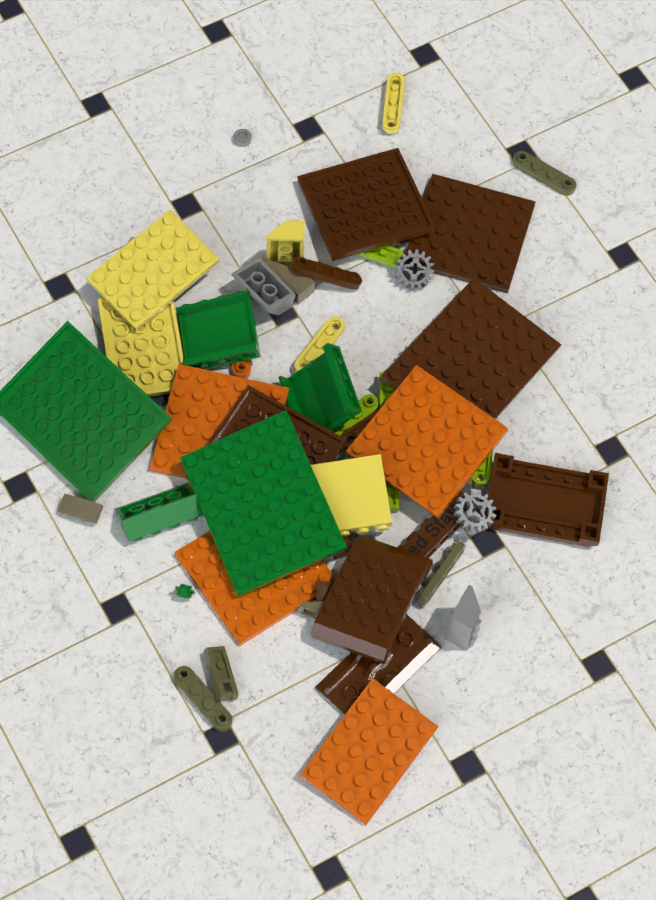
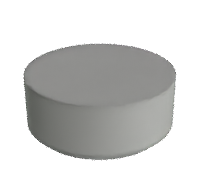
(242, 137)

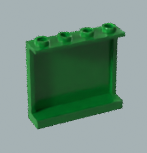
(219, 331)
(323, 390)

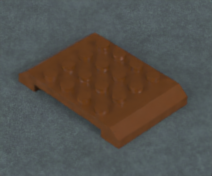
(547, 501)
(370, 598)

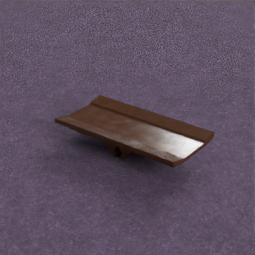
(410, 652)

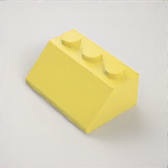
(286, 242)

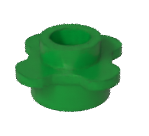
(184, 591)

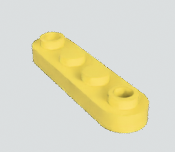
(393, 103)
(324, 336)

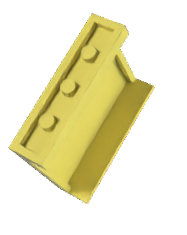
(356, 493)

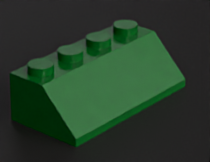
(159, 512)

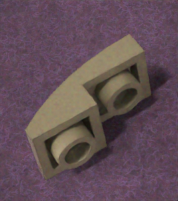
(80, 508)

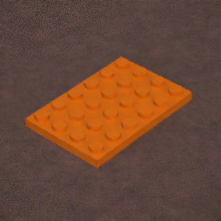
(369, 751)

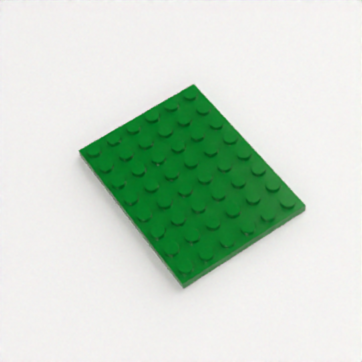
(81, 411)
(263, 503)

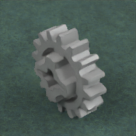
(413, 277)
(472, 503)

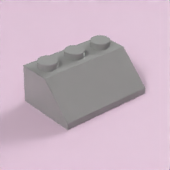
(265, 287)
(465, 621)

